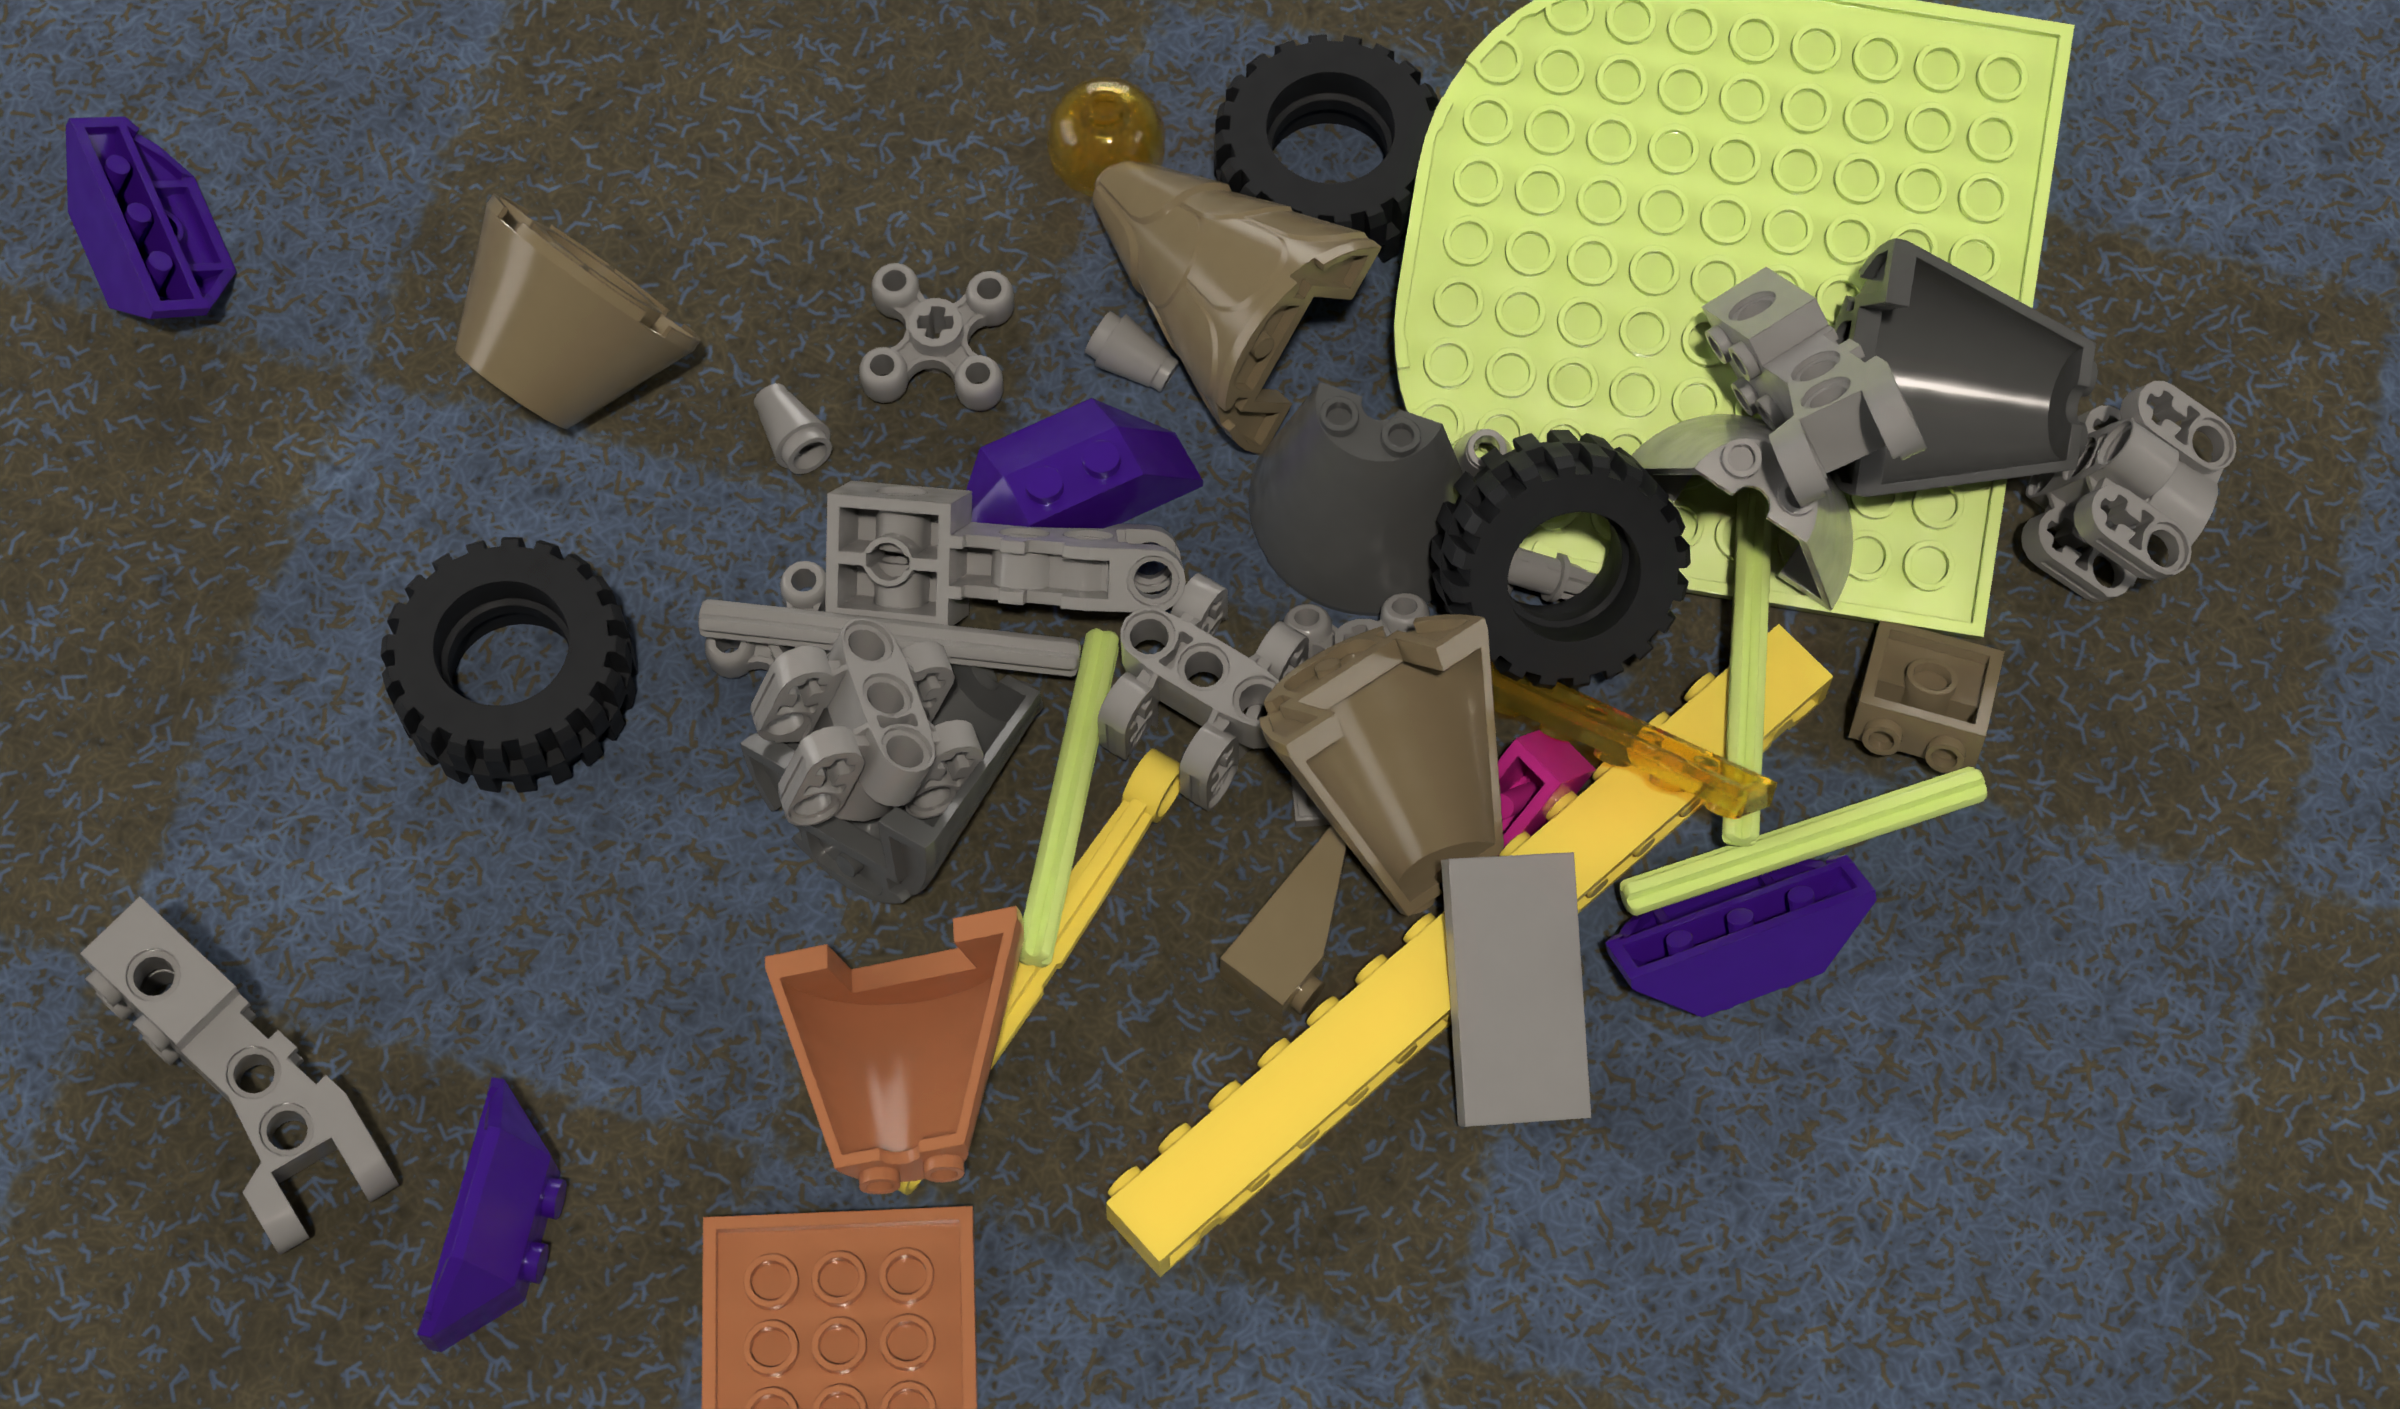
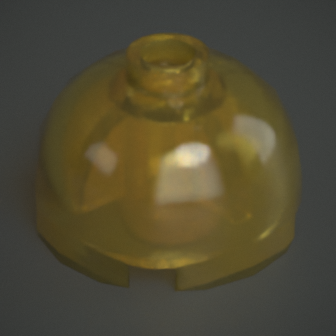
(1101, 126)

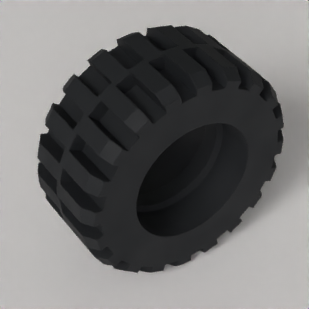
(1328, 86)
(495, 591)
(1610, 615)

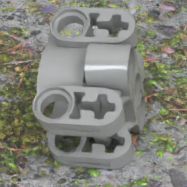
(2126, 487)
(1163, 676)
(865, 727)

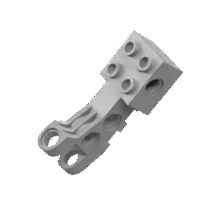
(1806, 386)
(922, 558)
(212, 1032)

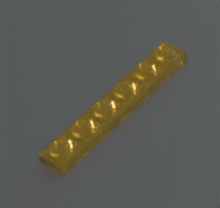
(1628, 741)

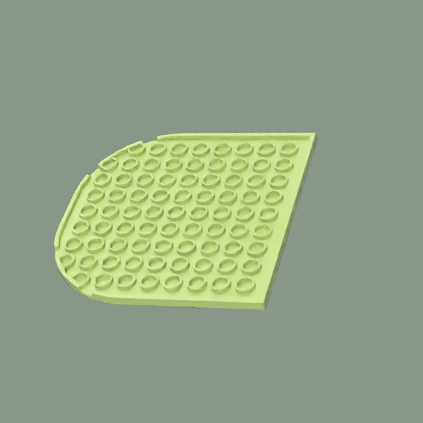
(1655, 152)

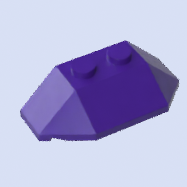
(142, 222)
(1080, 470)
(1744, 936)
(495, 1225)

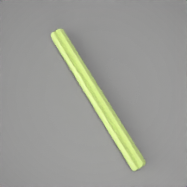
(1748, 650)
(1068, 798)
(1803, 840)

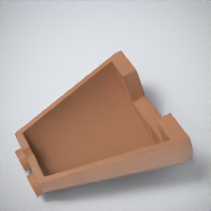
(900, 1047)

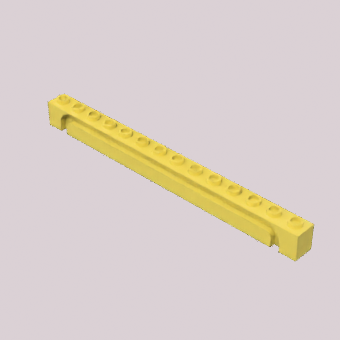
(1406, 999)

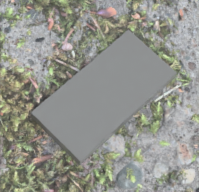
(1516, 989)

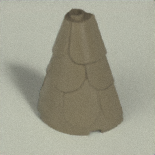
(1226, 280)

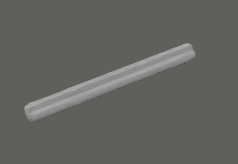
(821, 629)

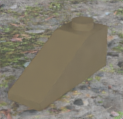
(1286, 944)

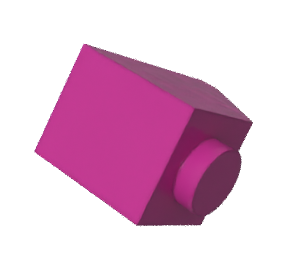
(1534, 777)

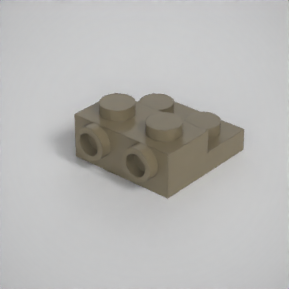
(1926, 696)

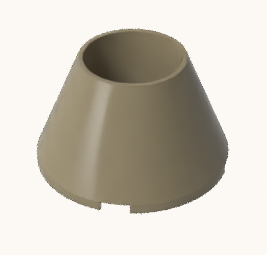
(559, 320)

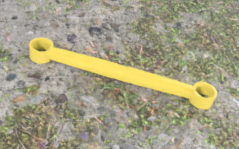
(1145, 799)

